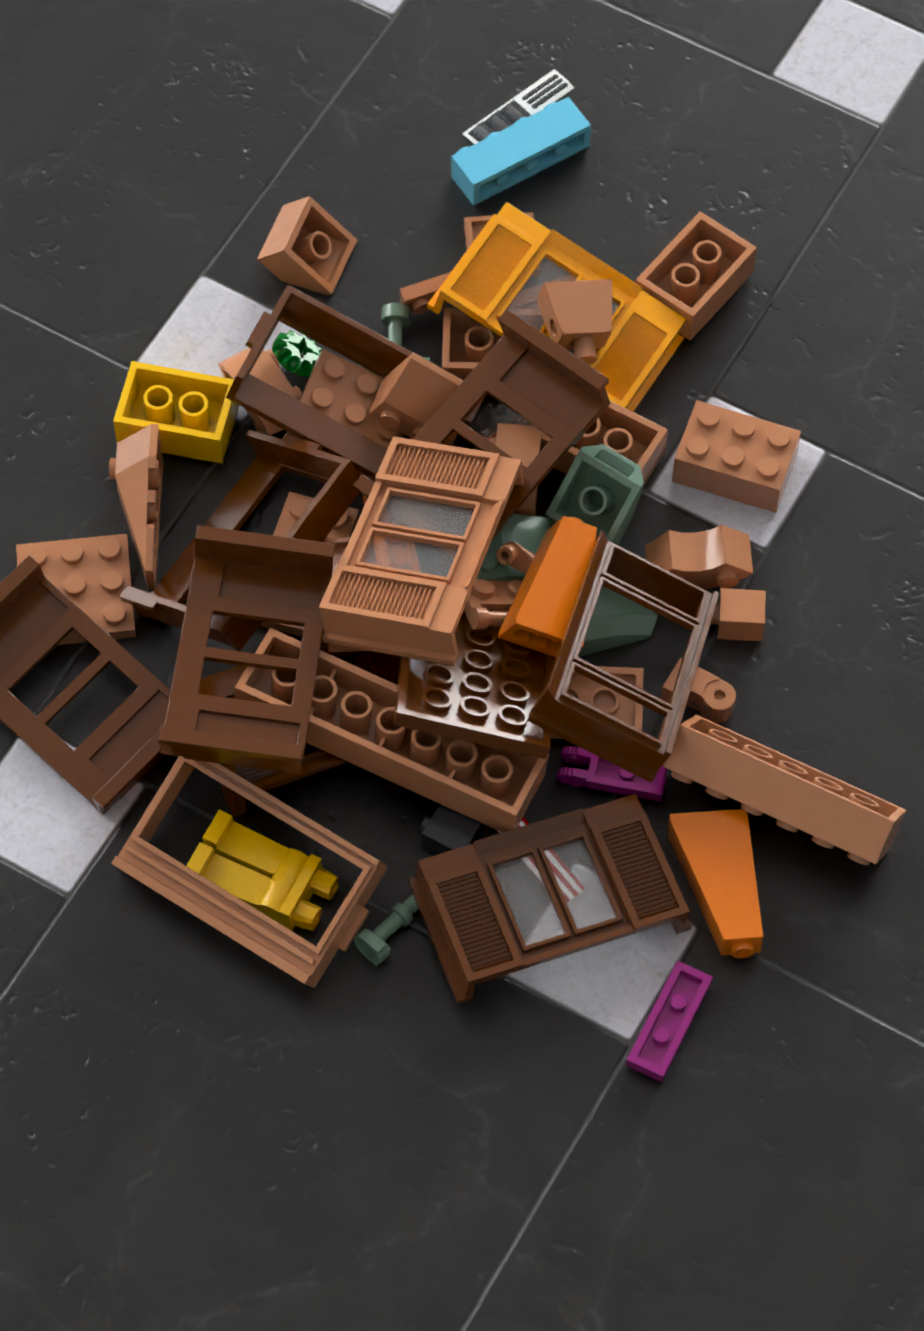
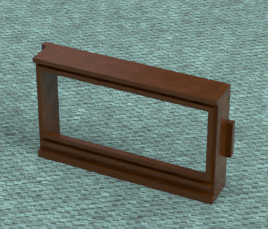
(339, 335)
(315, 524)

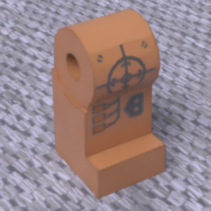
(708, 694)

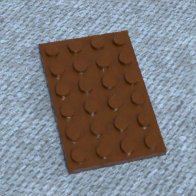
(479, 697)

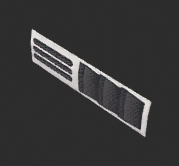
(525, 104)

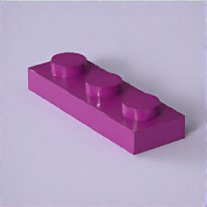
(669, 1021)

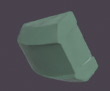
(600, 491)
(617, 623)

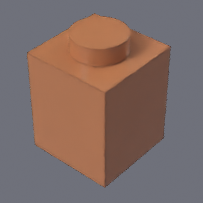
(740, 614)

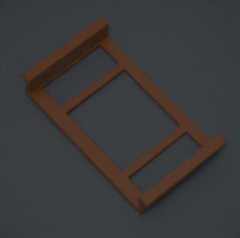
(591, 727)

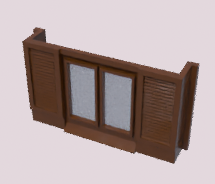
(546, 892)

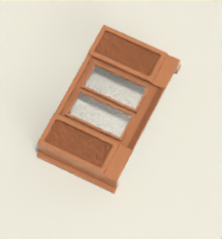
(418, 550)

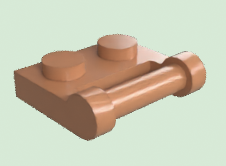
(490, 602)

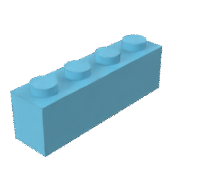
(520, 150)

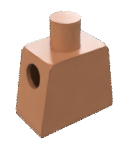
(578, 315)

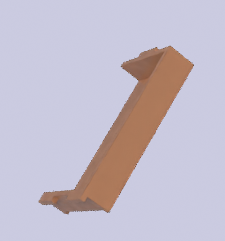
(227, 911)

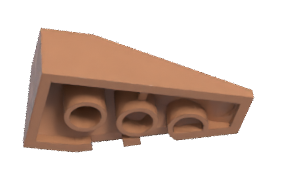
(139, 486)

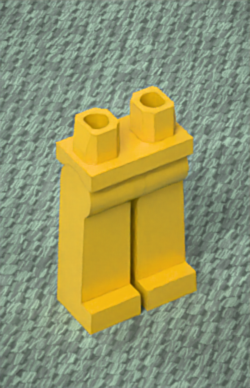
(263, 872)

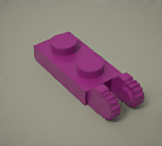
(607, 776)

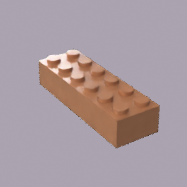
(784, 790)

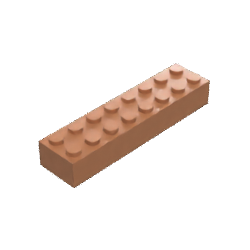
(355, 722)

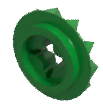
(287, 349)

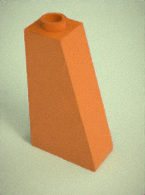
(550, 587)
(721, 873)

